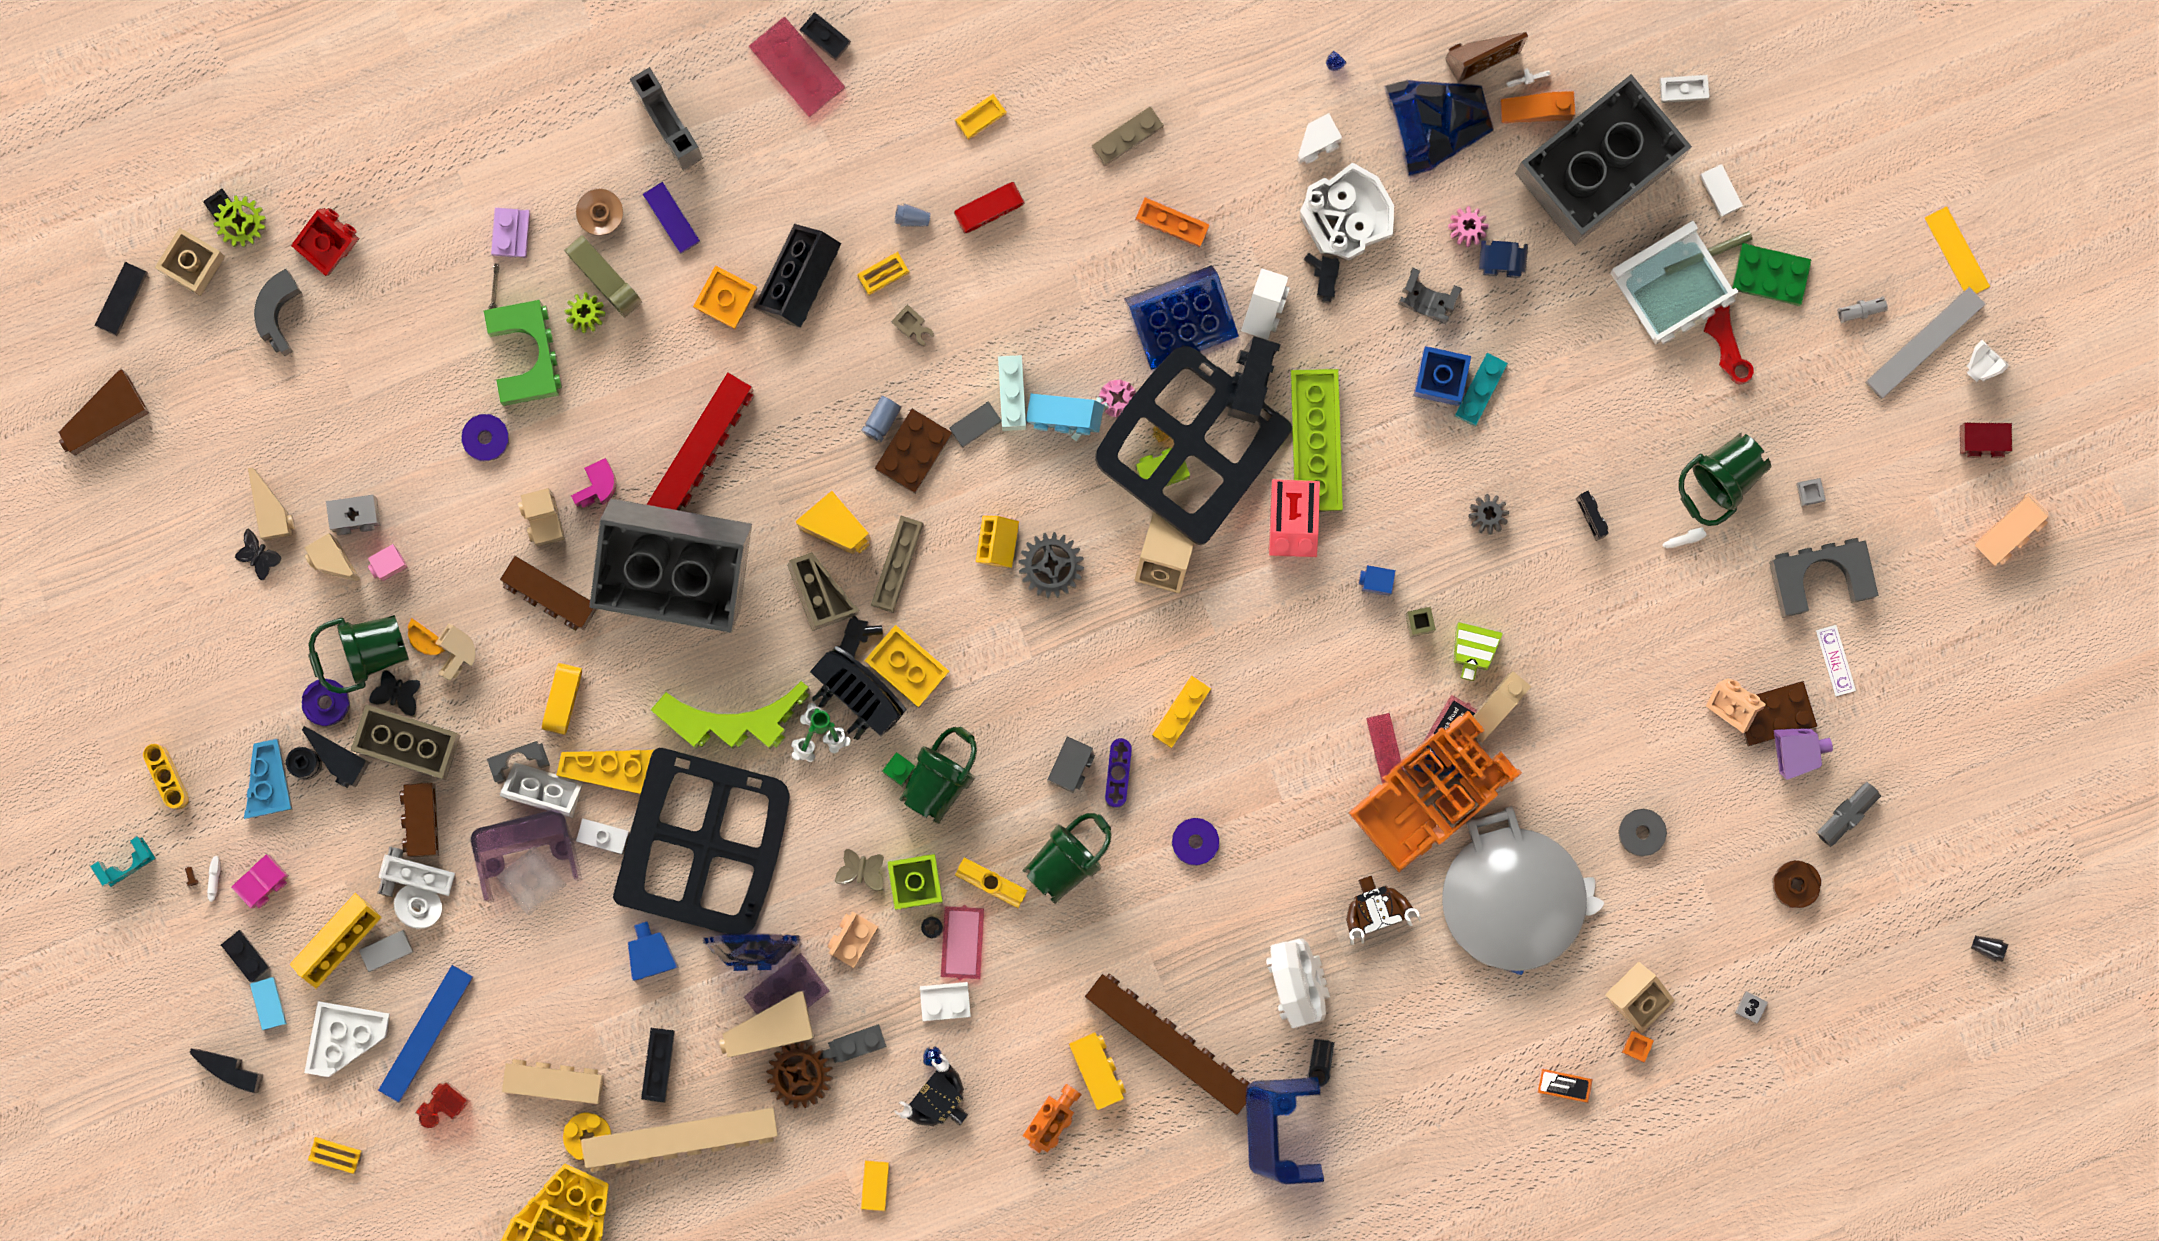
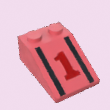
(1294, 518)

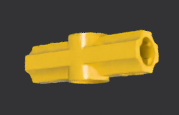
(976, 875)

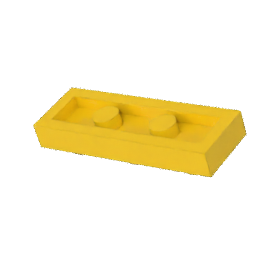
(1181, 712)

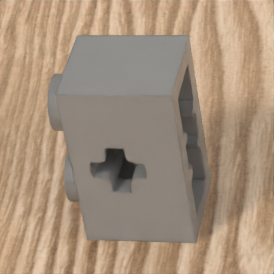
(340, 509)

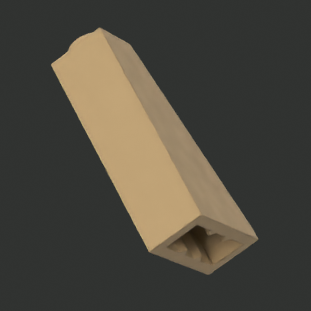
(776, 1026)

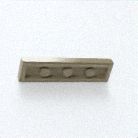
(897, 564)

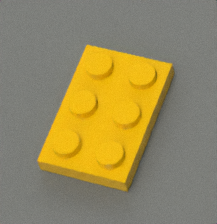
(907, 666)

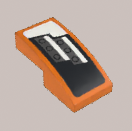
(1565, 1085)

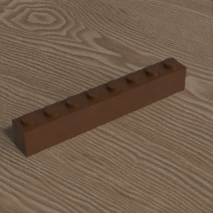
(1168, 1043)

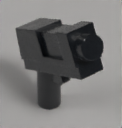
(1327, 272)
(856, 632)

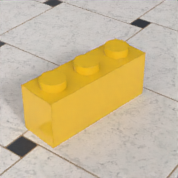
(1097, 1070)

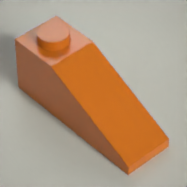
(1539, 107)

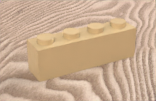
(552, 1083)

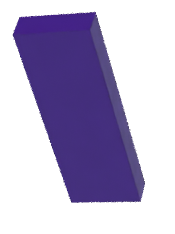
(671, 217)

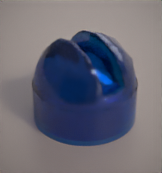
(1335, 61)
(932, 1055)

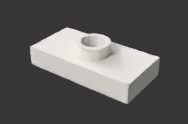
(602, 836)

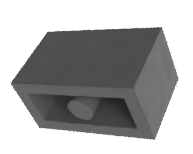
(1071, 764)

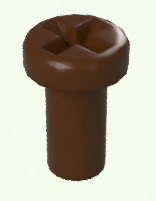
(190, 876)

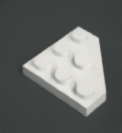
(342, 1036)

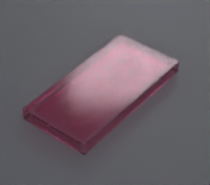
(796, 67)

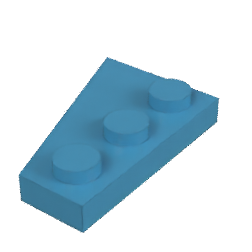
(268, 783)

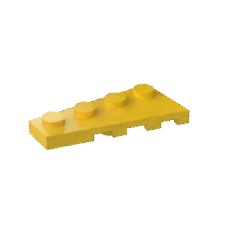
(607, 768)

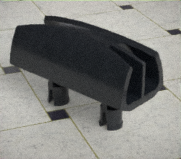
(859, 691)

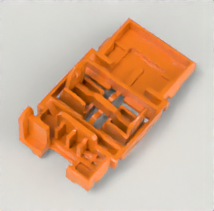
(1401, 821)

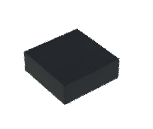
(217, 199)

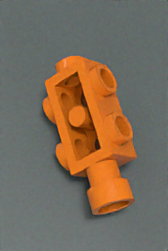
(1051, 1120)

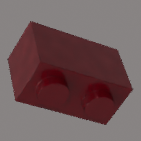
(1986, 439)

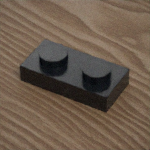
(825, 36)
(245, 956)

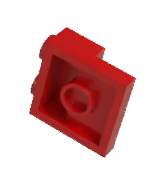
(325, 240)

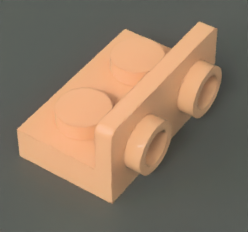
(1735, 704)
(852, 939)

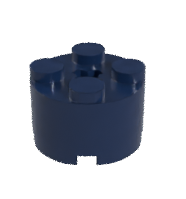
(1503, 257)

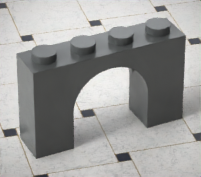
(665, 119)
(1850, 558)

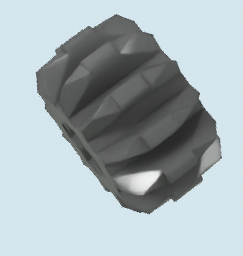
(1496, 512)

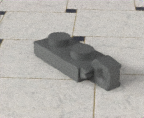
(855, 1044)

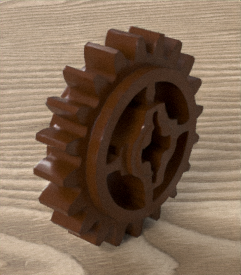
(808, 1056)

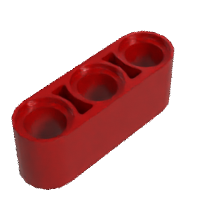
(989, 207)

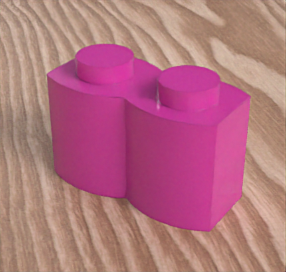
(260, 882)

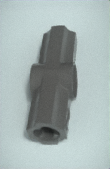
(1848, 814)

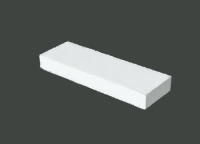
(416, 875)

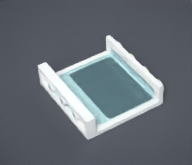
(1676, 297)

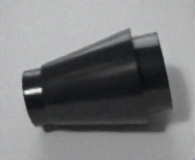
(1990, 947)

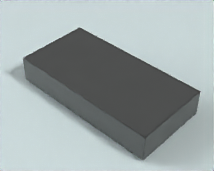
(975, 424)

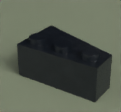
(1251, 379)

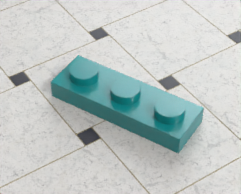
(1481, 389)

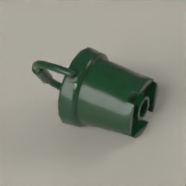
(1725, 475)
(367, 647)
(938, 779)
(1065, 860)

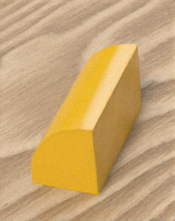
(997, 541)

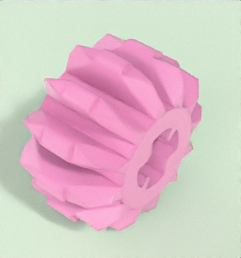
(1472, 234)

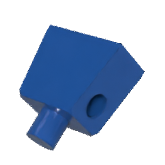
(649, 953)

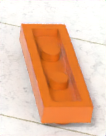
(1172, 222)

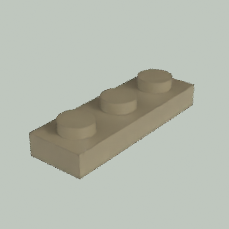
(1127, 136)

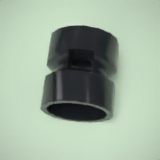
(303, 763)

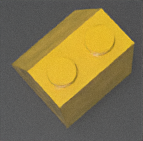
(834, 524)

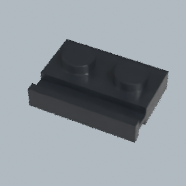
(1590, 511)

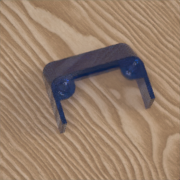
(1263, 1105)

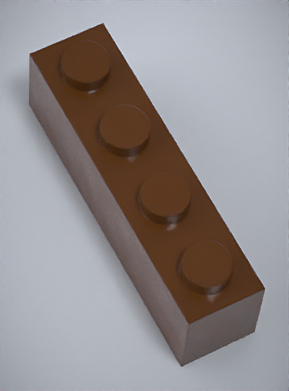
(548, 592)

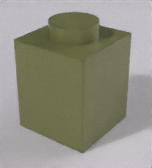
(1420, 622)

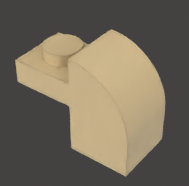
(461, 650)

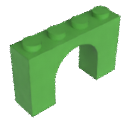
(541, 379)

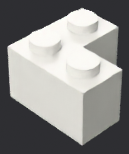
(1265, 303)

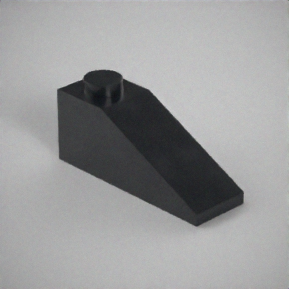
(338, 760)

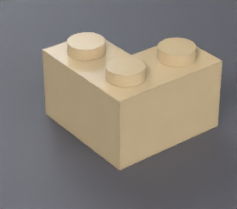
(543, 517)

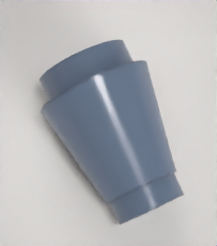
(911, 216)

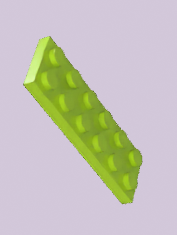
(1317, 433)

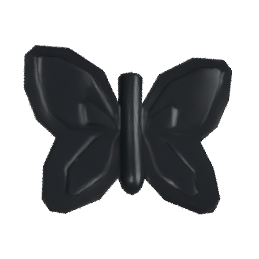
(259, 558)
(396, 691)

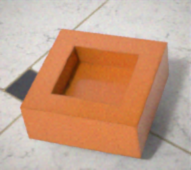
(1637, 1046)

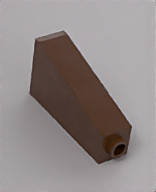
(104, 414)

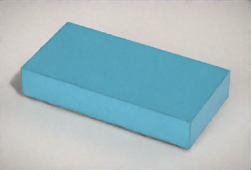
(268, 1003)

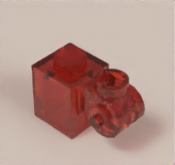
(445, 1099)

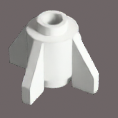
(1985, 363)

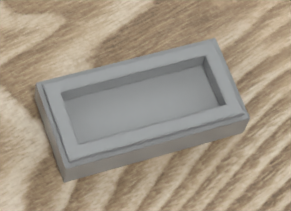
(386, 951)

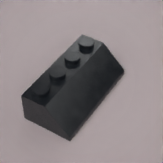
(797, 275)

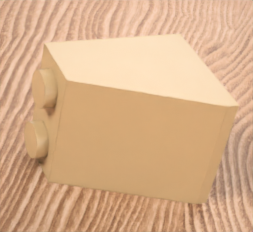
(1164, 556)

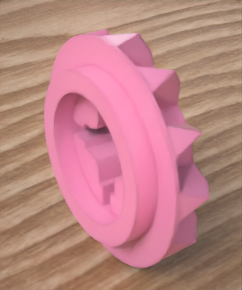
(1116, 387)

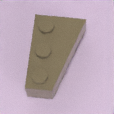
(819, 594)

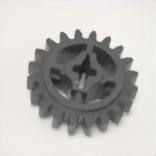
(1047, 544)

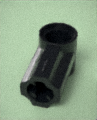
(1321, 1059)

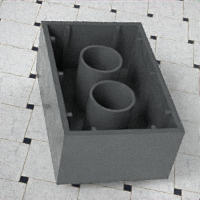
(1603, 159)
(670, 565)

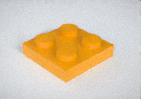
(725, 297)

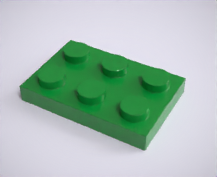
(1771, 274)

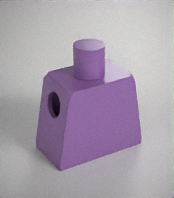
(1799, 751)

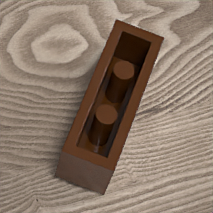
(420, 820)

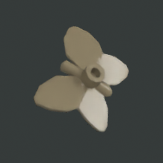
(861, 869)

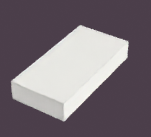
(1721, 190)

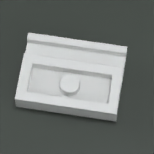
(945, 1001)

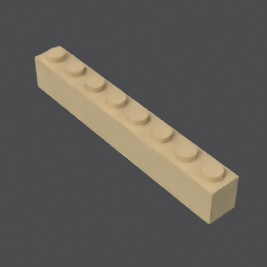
(679, 1138)

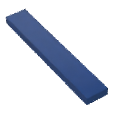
(425, 1033)

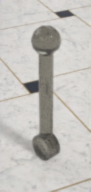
(494, 288)

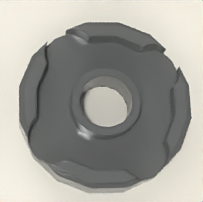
(1652, 822)

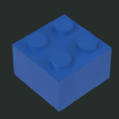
(1442, 376)

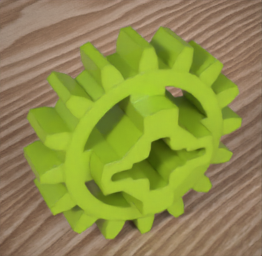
(229, 223)

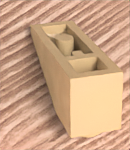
(270, 513)
(1500, 703)

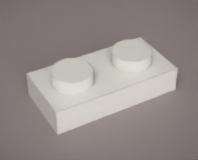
(1684, 88)

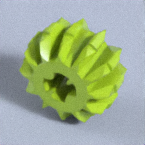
(579, 306)

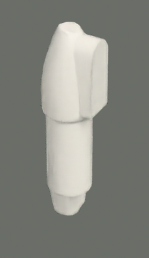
(1691, 537)
(214, 872)

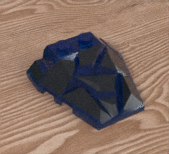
(1437, 120)
(752, 949)

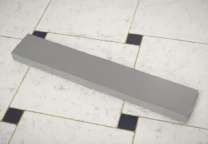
(1925, 343)

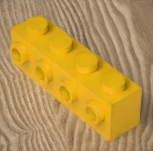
(335, 941)

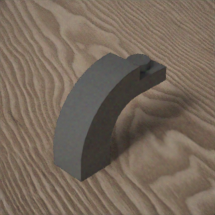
(268, 305)

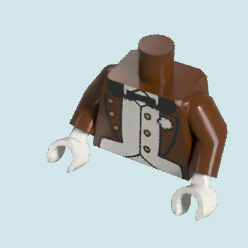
(1377, 909)

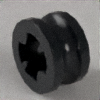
(937, 932)

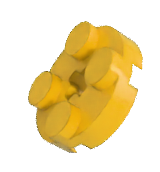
(574, 1130)

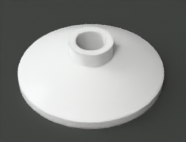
(427, 903)

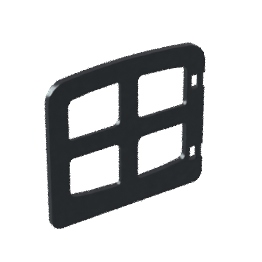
(1189, 441)
(704, 843)

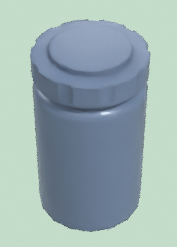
(881, 419)

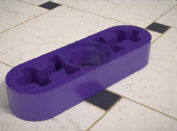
(1114, 754)

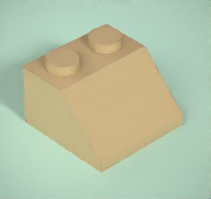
(330, 558)
(1640, 997)

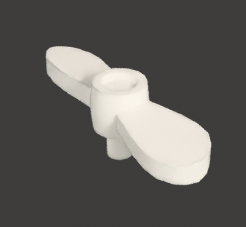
(1527, 78)

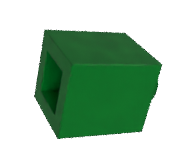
(899, 769)

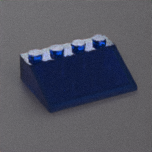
(1181, 313)

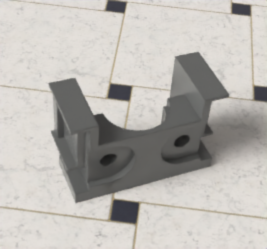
(1428, 300)
(530, 751)

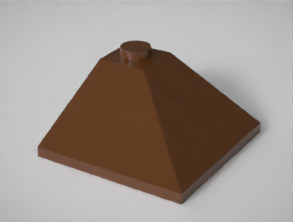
(1480, 55)

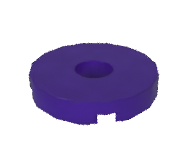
(480, 424)
(328, 716)
(1209, 845)

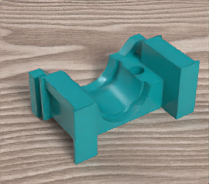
(112, 875)

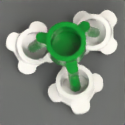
(819, 723)

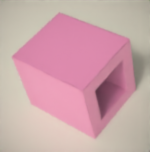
(386, 563)

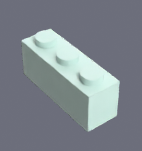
(1012, 393)

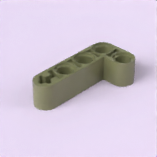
(603, 276)

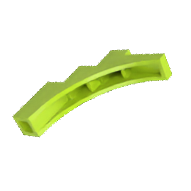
(763, 723)

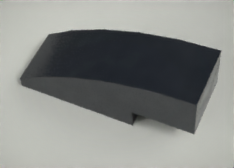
(228, 1070)

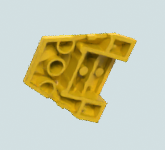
(565, 1209)

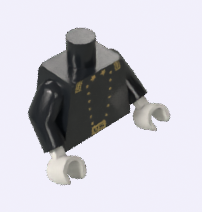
(937, 1098)

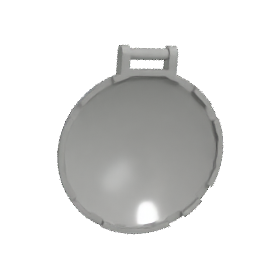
(1513, 896)

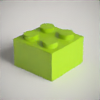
(915, 882)

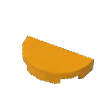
(423, 639)

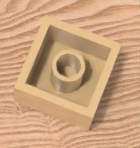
(190, 261)

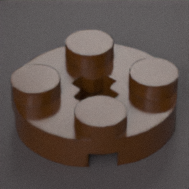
(1800, 871)

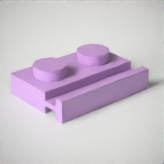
(510, 232)

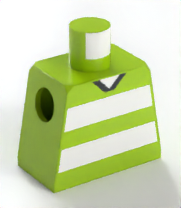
(1474, 648)

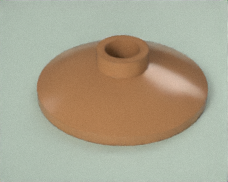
(599, 200)

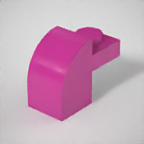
(602, 486)

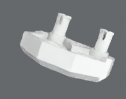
(1364, 204)
(1298, 982)

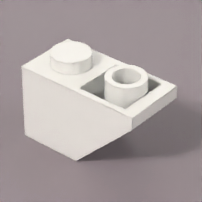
(1319, 137)

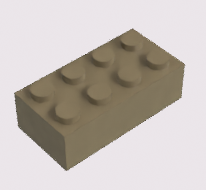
(405, 742)

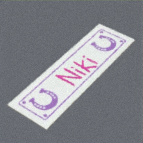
(1835, 660)

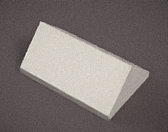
(542, 789)

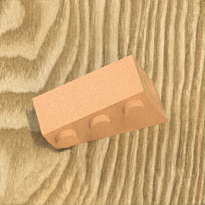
(2013, 530)

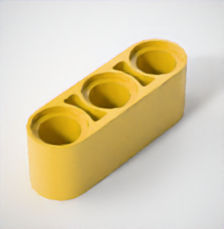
(561, 698)
(157, 768)

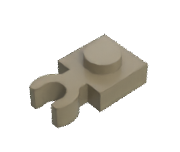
(910, 323)

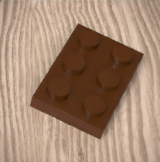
(913, 450)
(1784, 709)

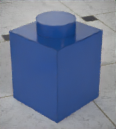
(1377, 580)

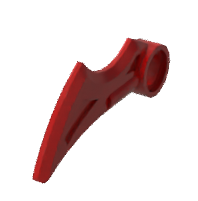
(1721, 330)

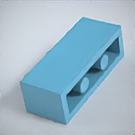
(1064, 414)

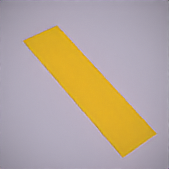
(1956, 250)

